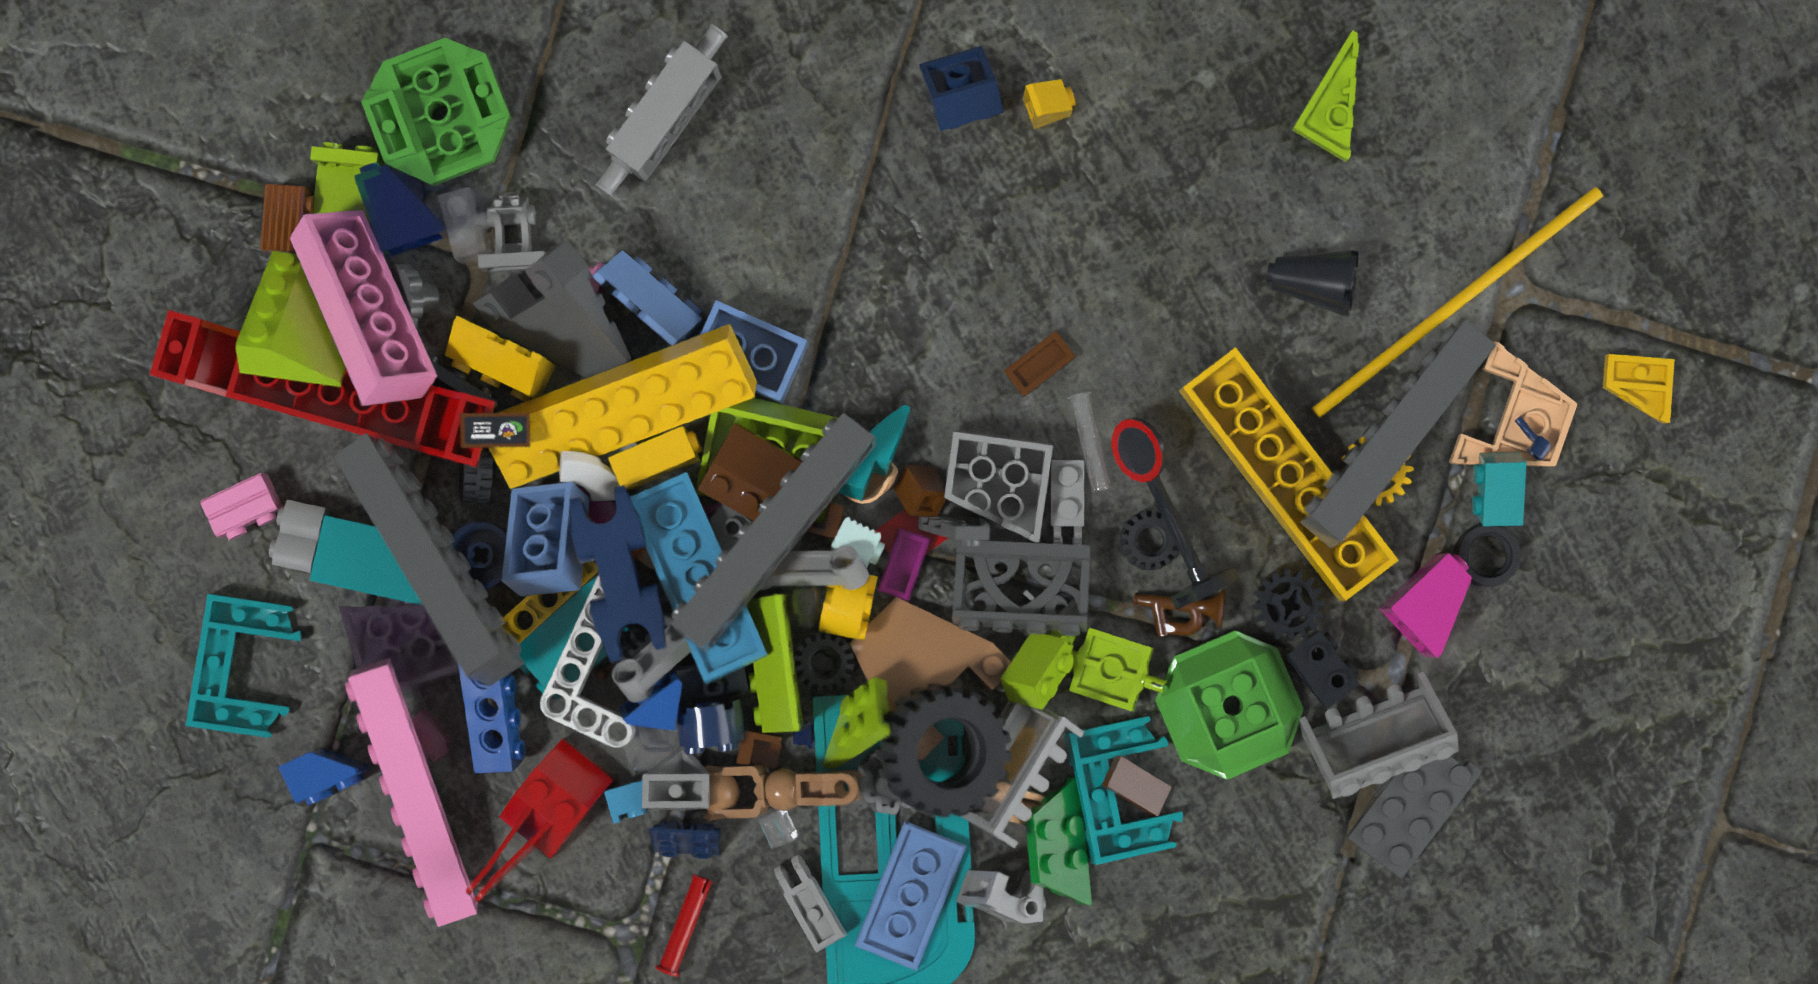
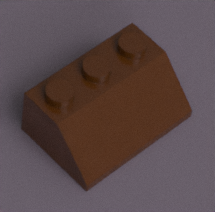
(746, 471)

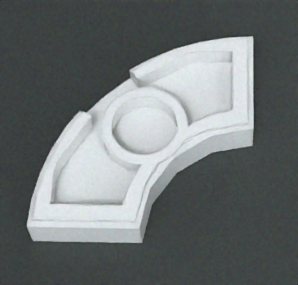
(589, 473)

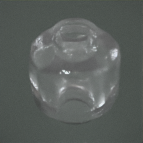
(805, 603)

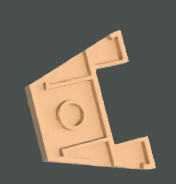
(1531, 397)

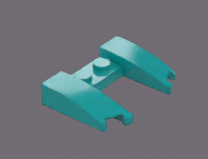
(208, 700)
(1105, 834)

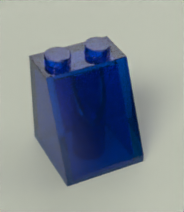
(395, 212)

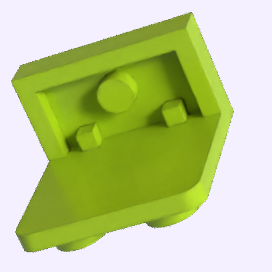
(335, 178)

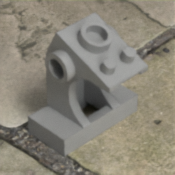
(510, 210)
(988, 893)

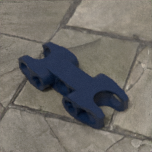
(612, 549)

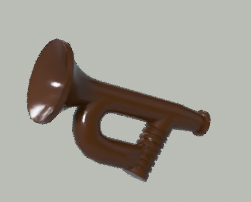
(1211, 607)

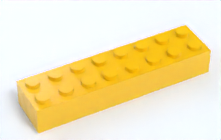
(630, 403)
(1282, 469)

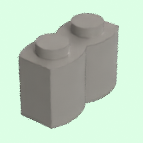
(298, 535)

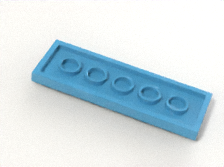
(684, 551)

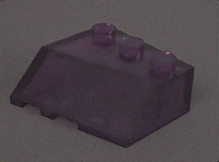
(405, 637)

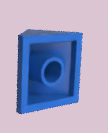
(659, 708)

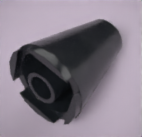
(1317, 278)

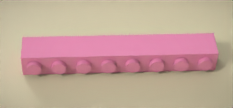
(412, 792)

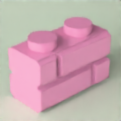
(242, 506)

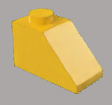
(1048, 102)

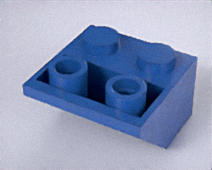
(317, 772)

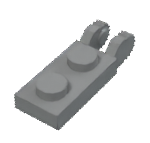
(1067, 498)
(810, 905)

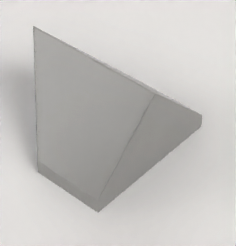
(676, 784)

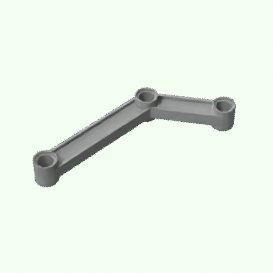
(798, 568)

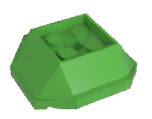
(403, 106)
(1195, 697)

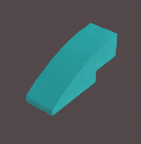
(887, 436)

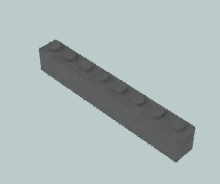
(1397, 434)
(773, 533)

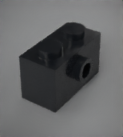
(696, 689)

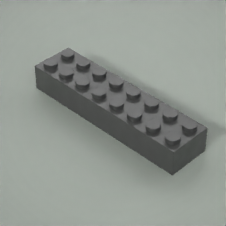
(430, 560)

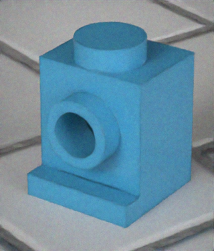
(625, 799)

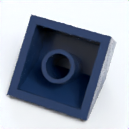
(961, 88)

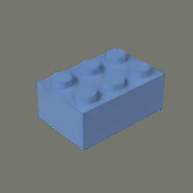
(768, 349)
(540, 542)

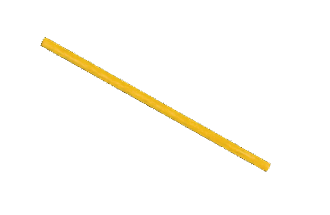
(1457, 302)

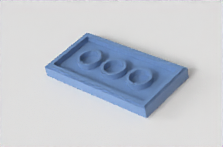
(910, 895)

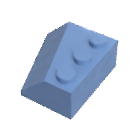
(649, 299)

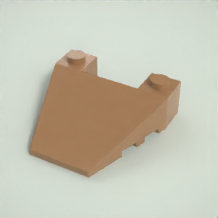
(921, 649)

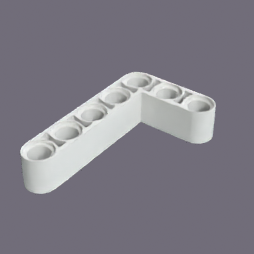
(571, 690)

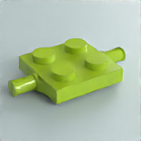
(1113, 670)

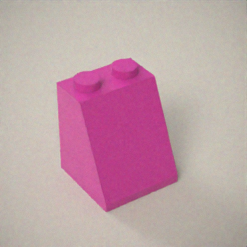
(1429, 603)

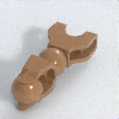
(780, 790)

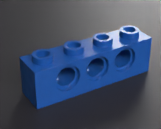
(487, 751)

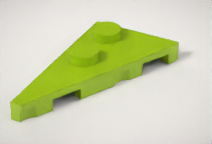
(1329, 112)

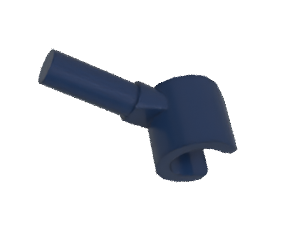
(1540, 445)

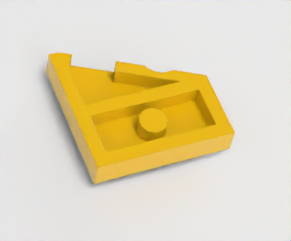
(1641, 383)

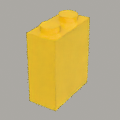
(656, 458)

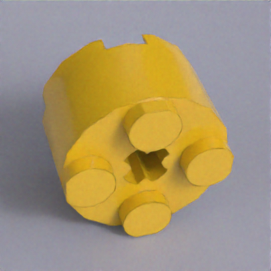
(846, 609)

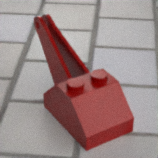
(548, 807)

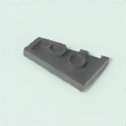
(966, 529)

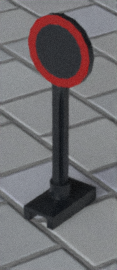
(1142, 458)

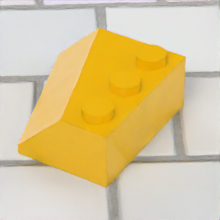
(498, 360)

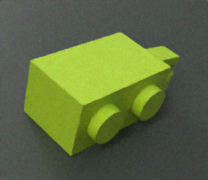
(1038, 669)

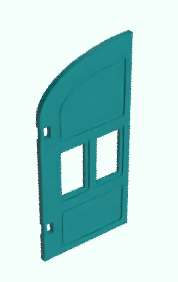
(852, 894)

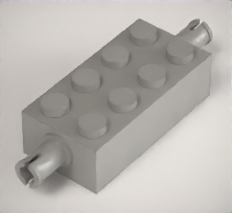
(663, 111)

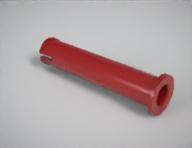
(684, 926)

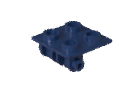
(672, 841)

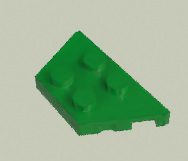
(1059, 844)

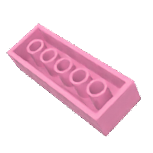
(363, 307)

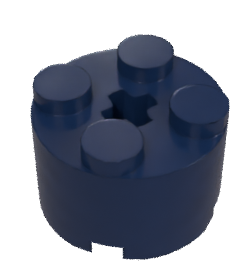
(485, 537)
(711, 724)

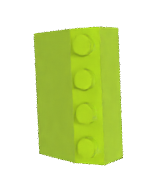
(287, 330)
(780, 424)
(775, 675)

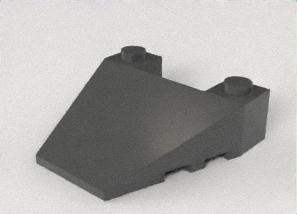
(564, 322)

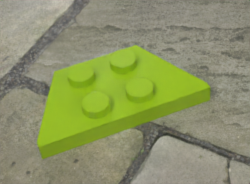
(859, 723)

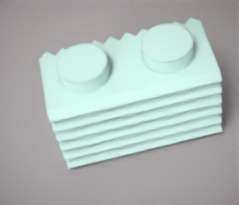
(861, 539)

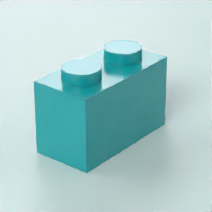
(1500, 489)

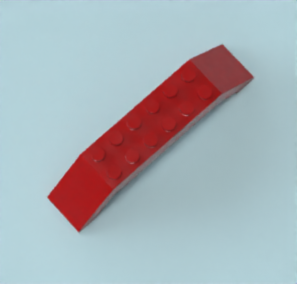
(206, 359)

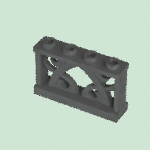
(1012, 554)

